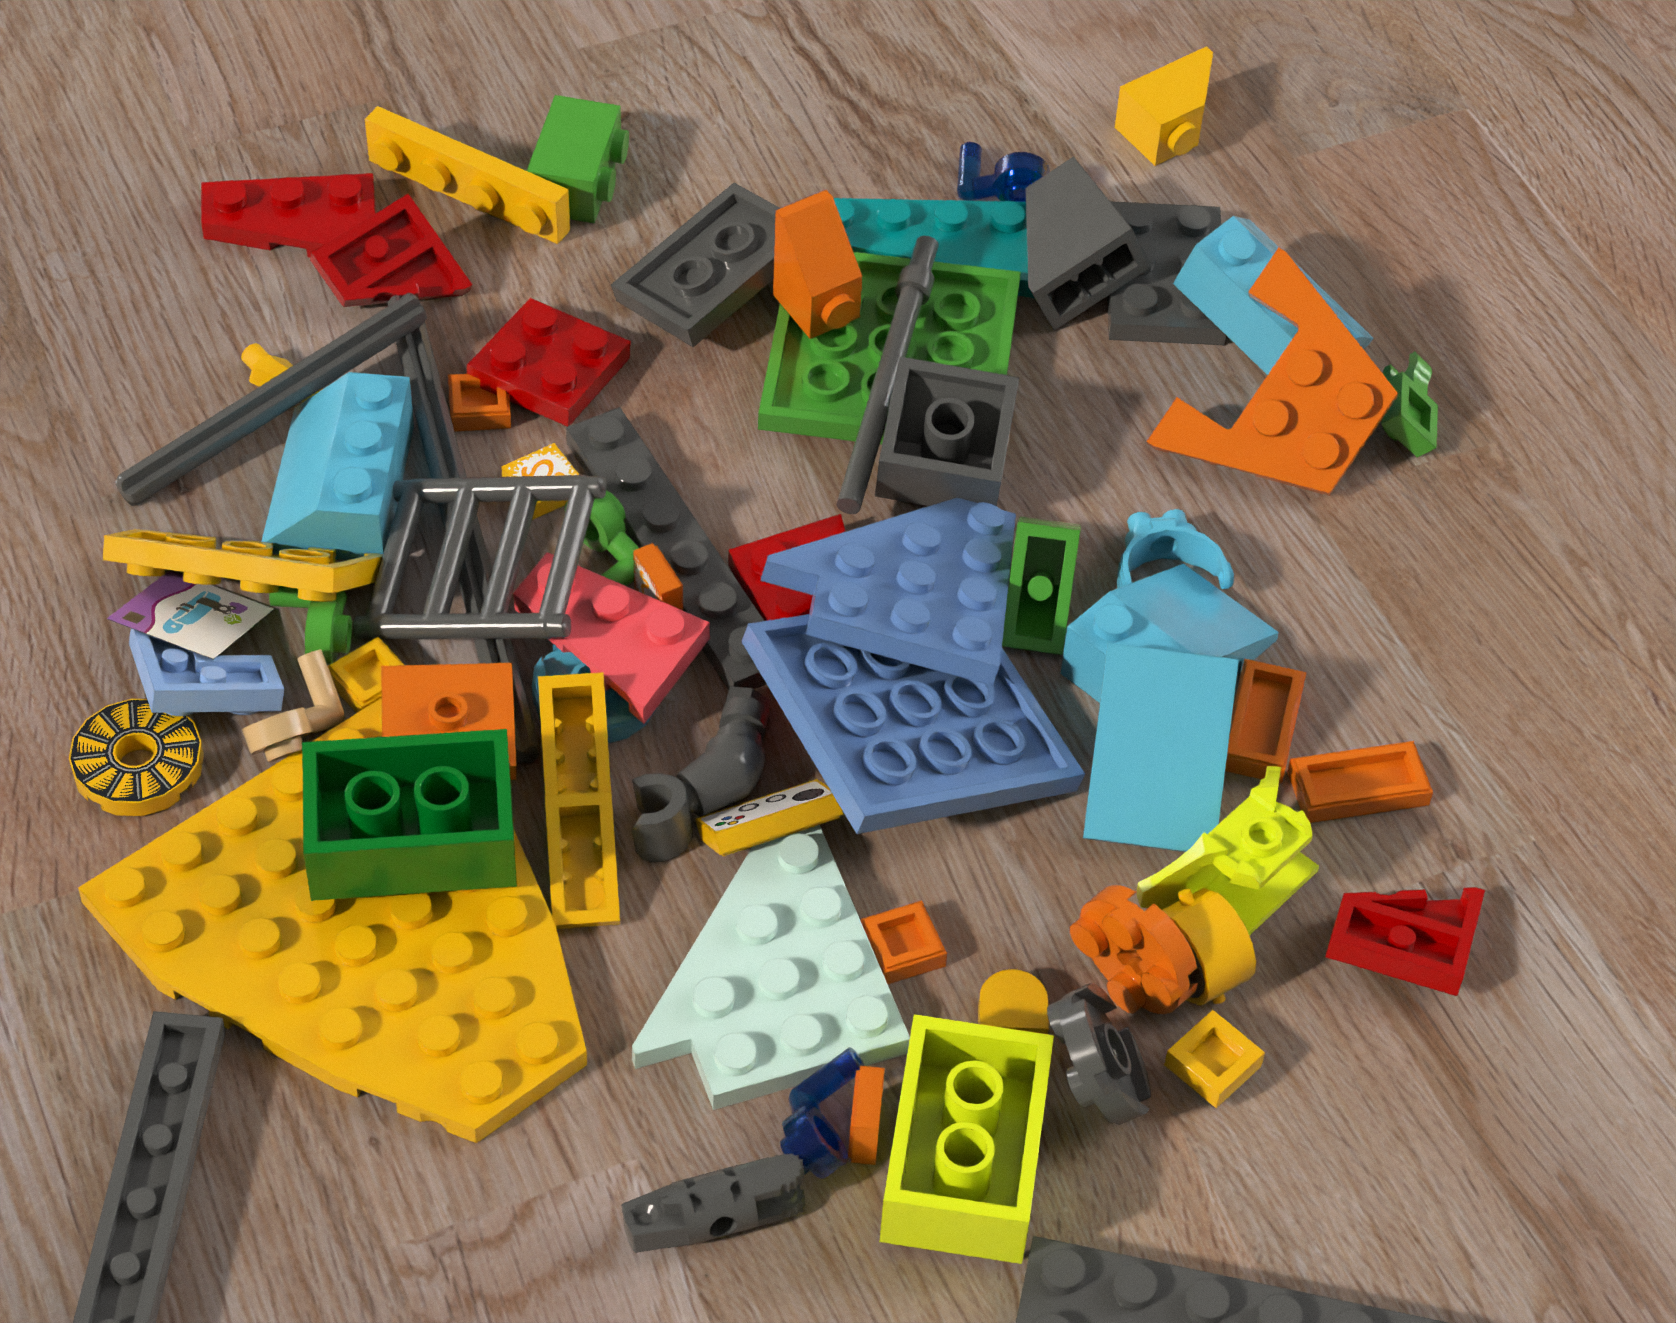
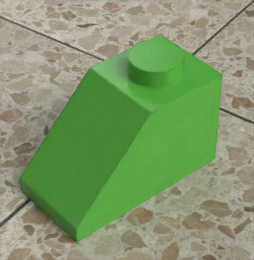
(1040, 585)

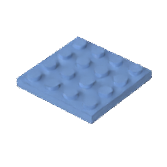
(908, 738)

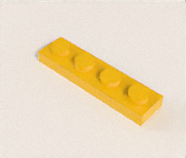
(468, 175)

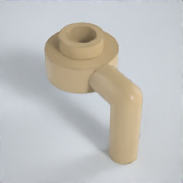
(283, 733)

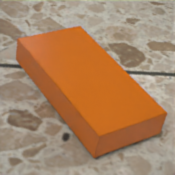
(1263, 718)
(1360, 782)

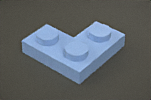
(188, 682)

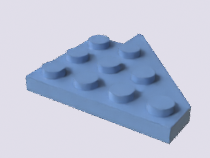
(911, 586)

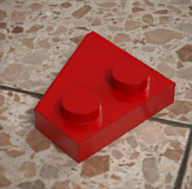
(390, 257)

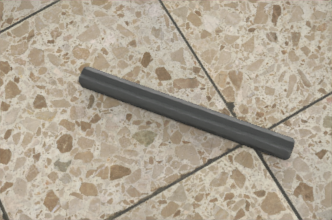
(270, 400)

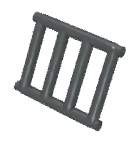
(493, 620)

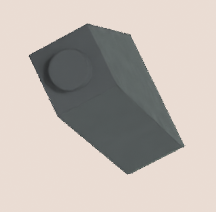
(1076, 244)

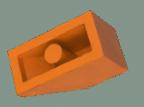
(815, 266)

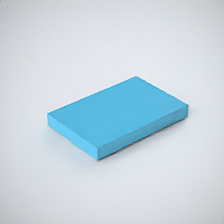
(1160, 747)

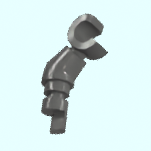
(709, 783)

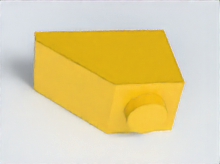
(1166, 107)

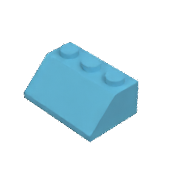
(1218, 283)
(342, 467)

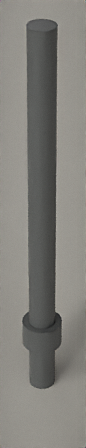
(912, 291)

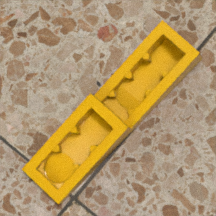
(578, 801)

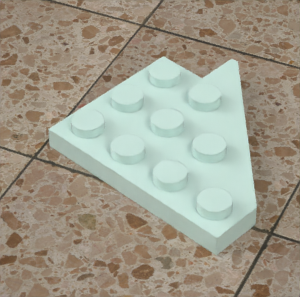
(776, 980)

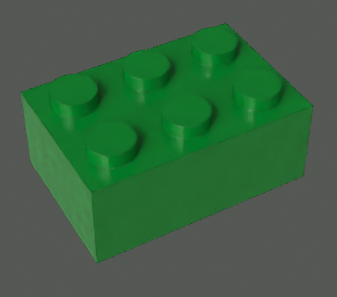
(408, 814)

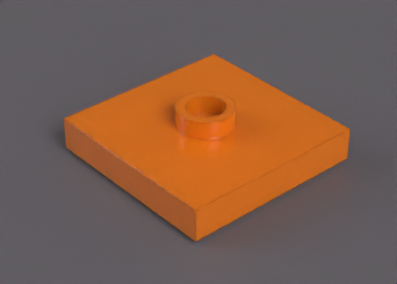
(449, 700)

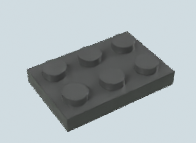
(704, 267)
(1150, 304)

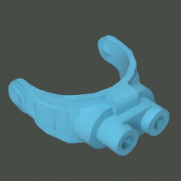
(1170, 539)

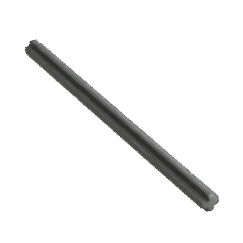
(446, 462)

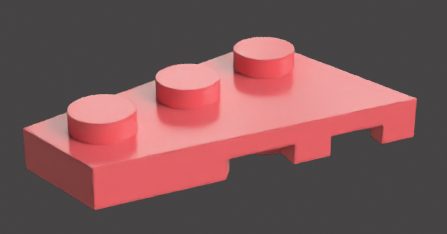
(623, 633)

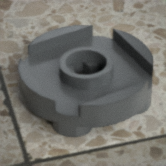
(1105, 1060)

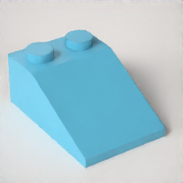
(1162, 612)

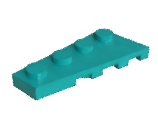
(967, 231)

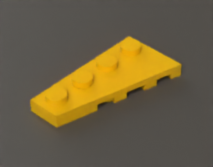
(251, 562)

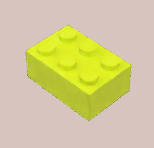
(967, 1139)

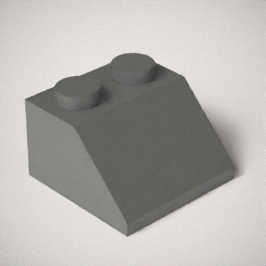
(945, 434)

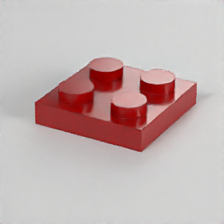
(549, 361)

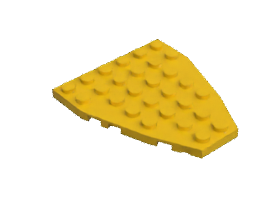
(412, 997)

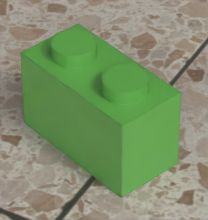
(580, 152)

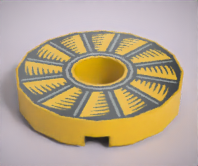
(139, 788)

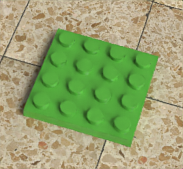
(825, 381)

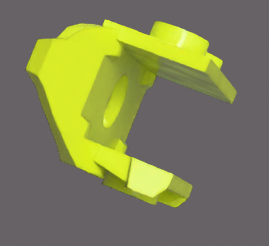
(1246, 858)

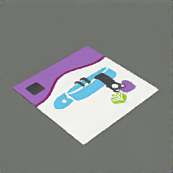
(191, 614)

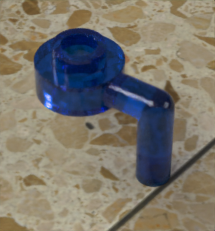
(1010, 175)
(806, 1128)

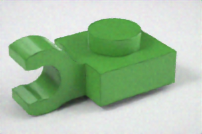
(1413, 413)

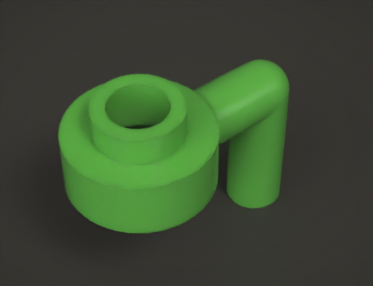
(607, 531)
(325, 624)

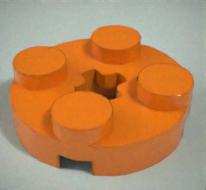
(1135, 951)

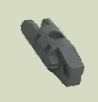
(716, 1204)

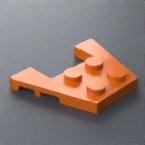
(1309, 409)

